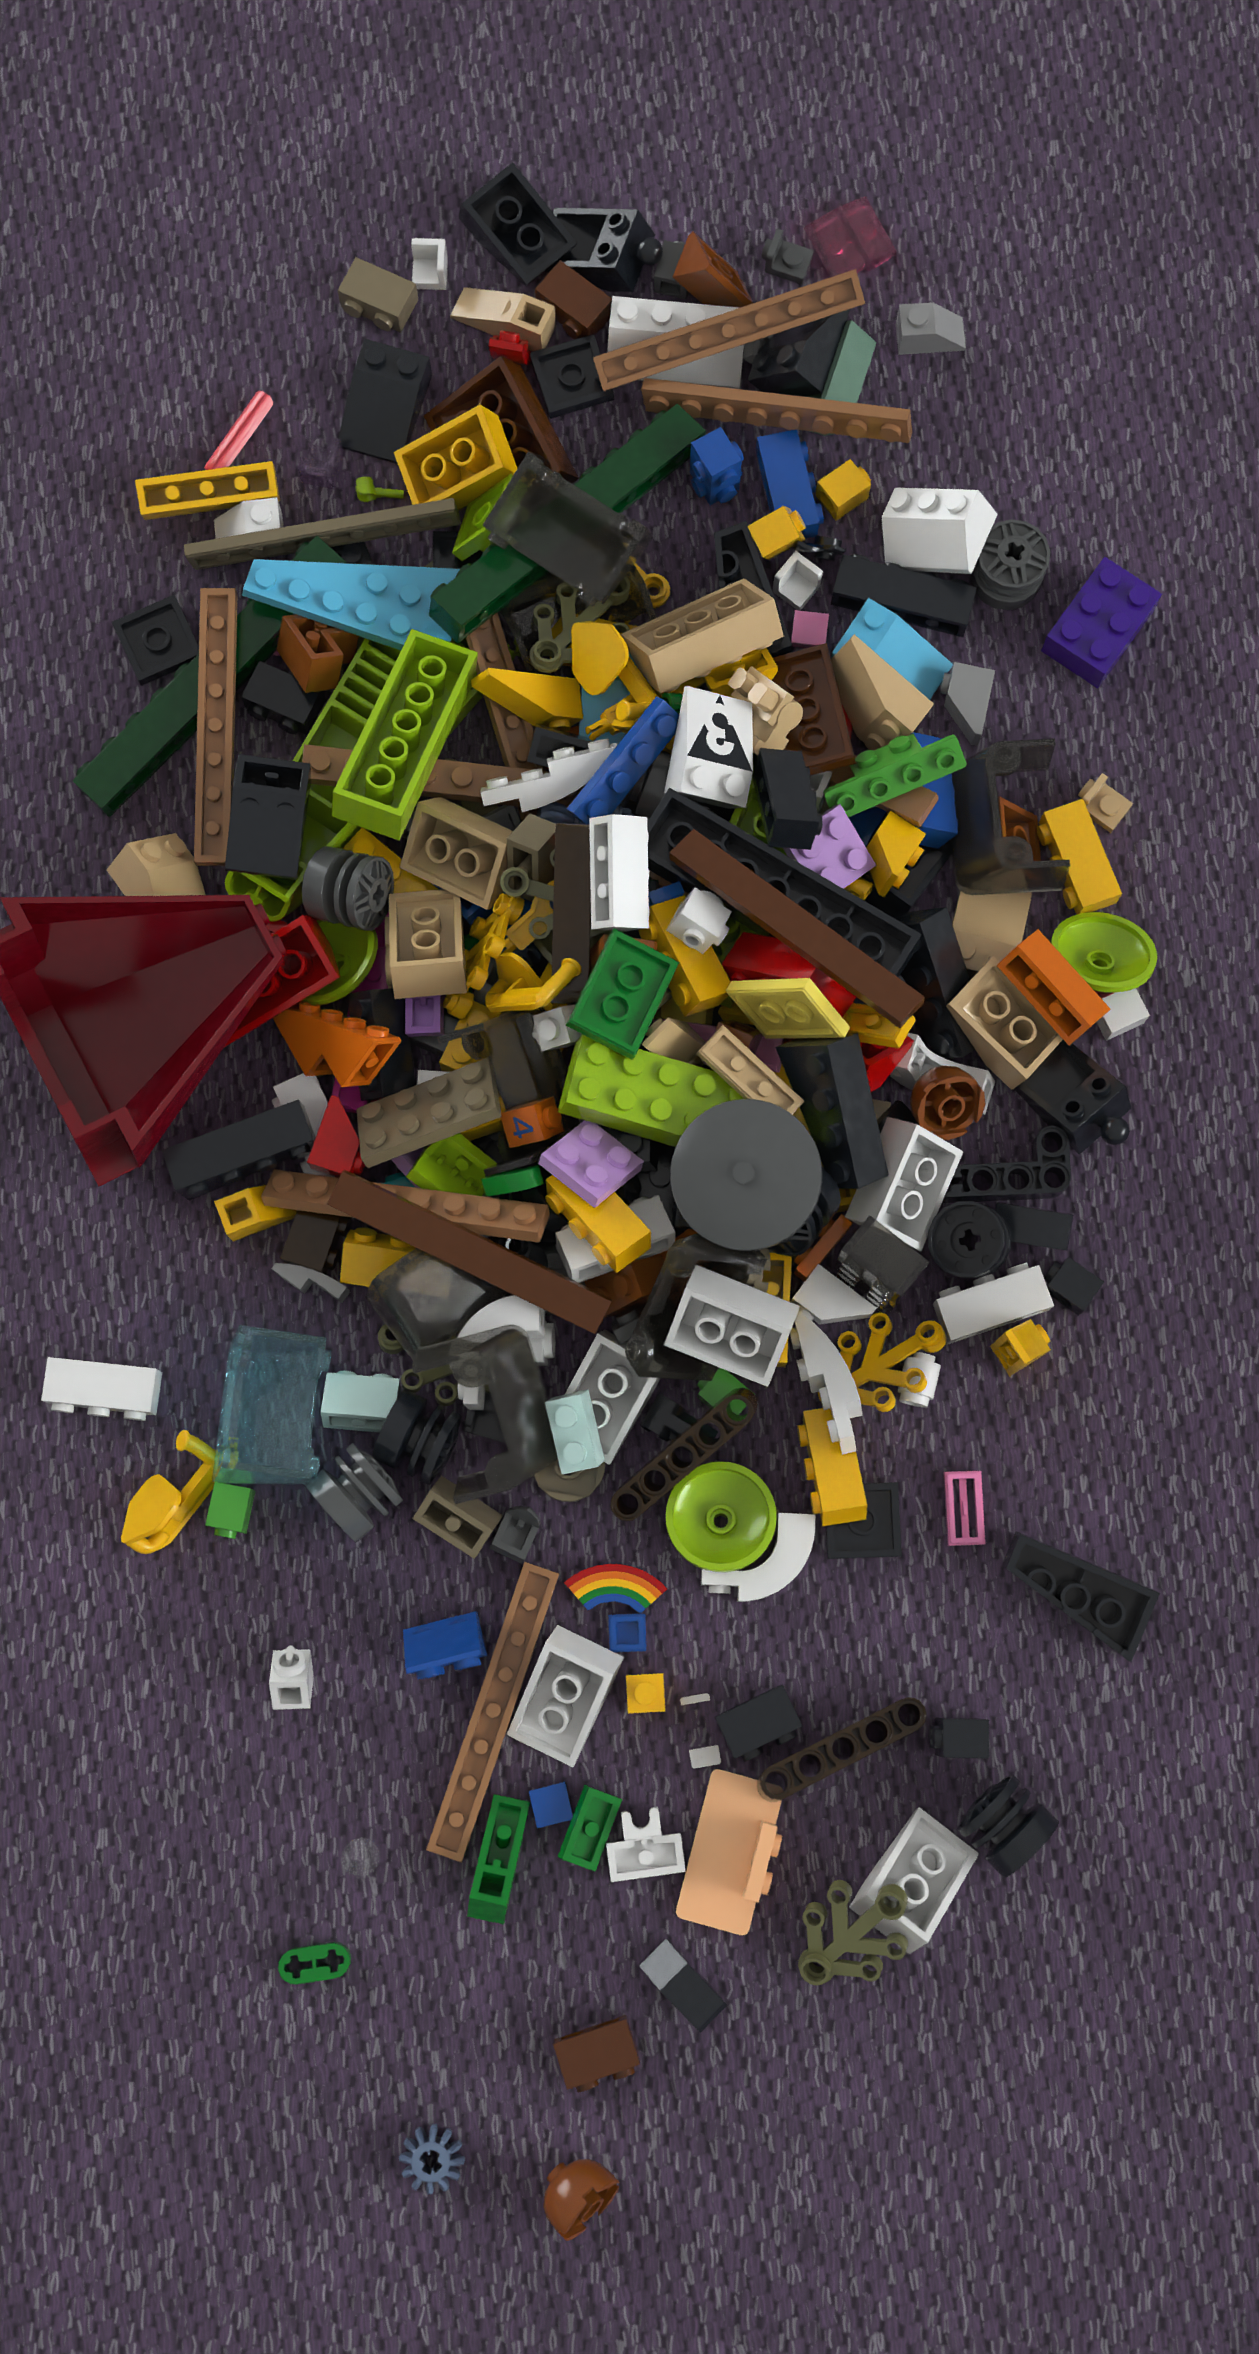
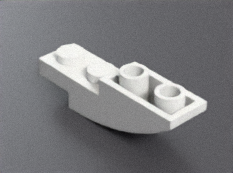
(567, 774)
(830, 1377)

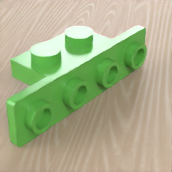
(894, 771)

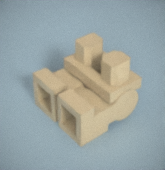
(772, 708)

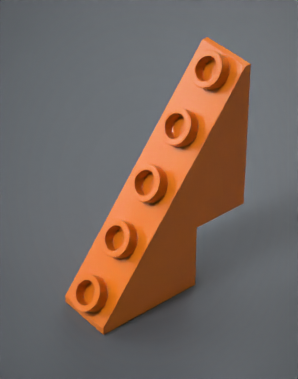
(334, 1044)

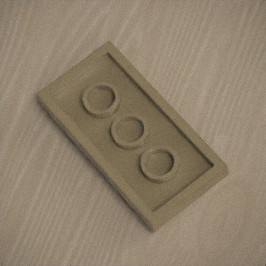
(428, 1112)

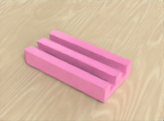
(949, 1506)

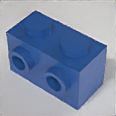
(715, 467)

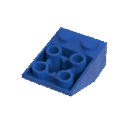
(444, 1643)

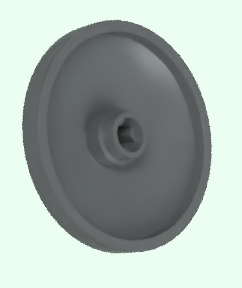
(746, 1174)

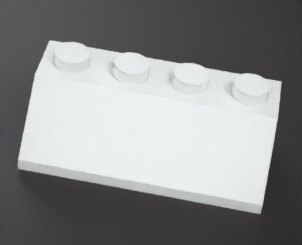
(642, 319)

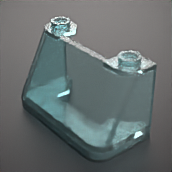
(269, 1407)

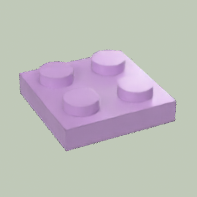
(837, 851)
(591, 1162)

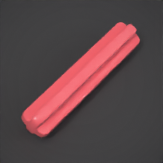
(240, 431)

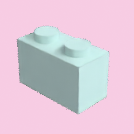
(358, 1400)
(575, 1432)

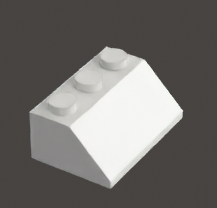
(936, 529)

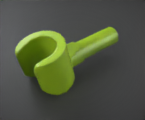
(367, 492)

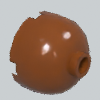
(946, 1101)
(577, 2194)

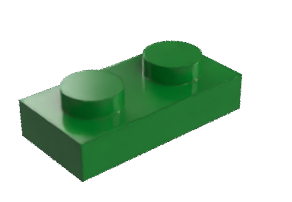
(589, 1828)

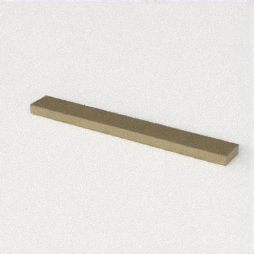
(332, 531)

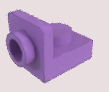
(424, 1016)

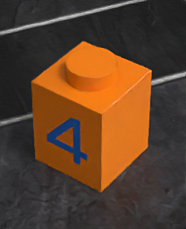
(532, 1122)

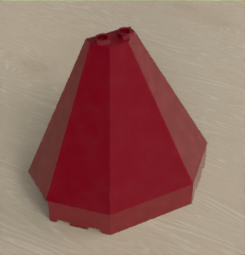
(130, 1005)

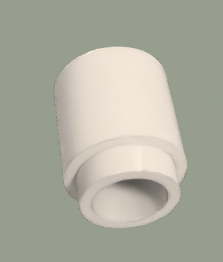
(931, 1371)

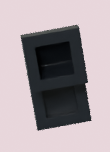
(683, 1985)

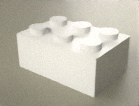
(916, 1182)
(731, 1325)

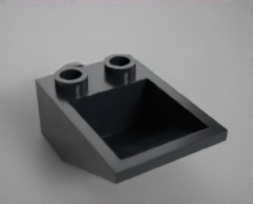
(609, 246)
(1078, 1097)

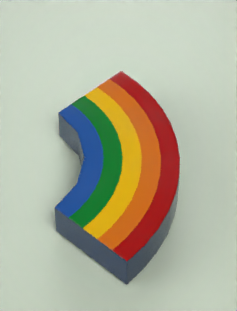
(615, 1584)

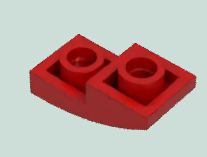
(510, 346)

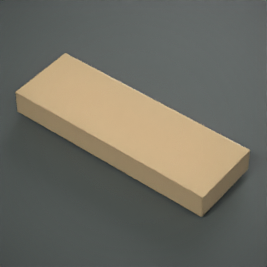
(746, 1071)

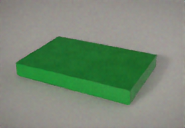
(622, 994)

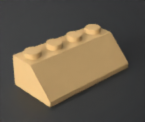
(704, 635)

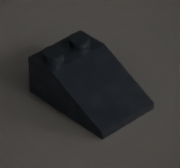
(516, 225)
(798, 358)
(384, 400)
(914, 885)

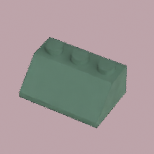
(848, 366)

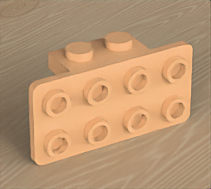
(730, 1854)

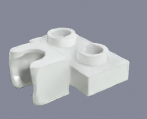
(644, 1850)

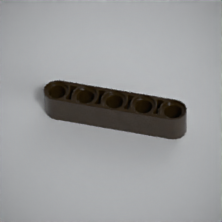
(572, 905)
(675, 1469)
(856, 1738)

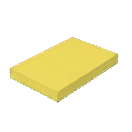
(788, 1008)

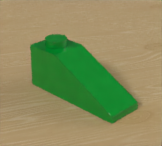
(498, 1859)

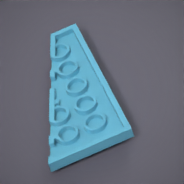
(356, 598)

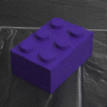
(1101, 622)

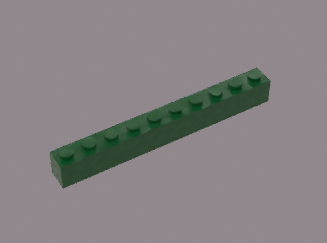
(617, 482)
(171, 715)

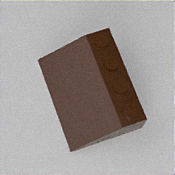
(507, 392)

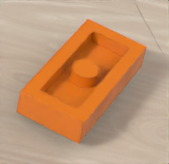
(830, 1236)

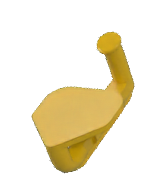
(600, 657)
(522, 989)
(161, 1508)

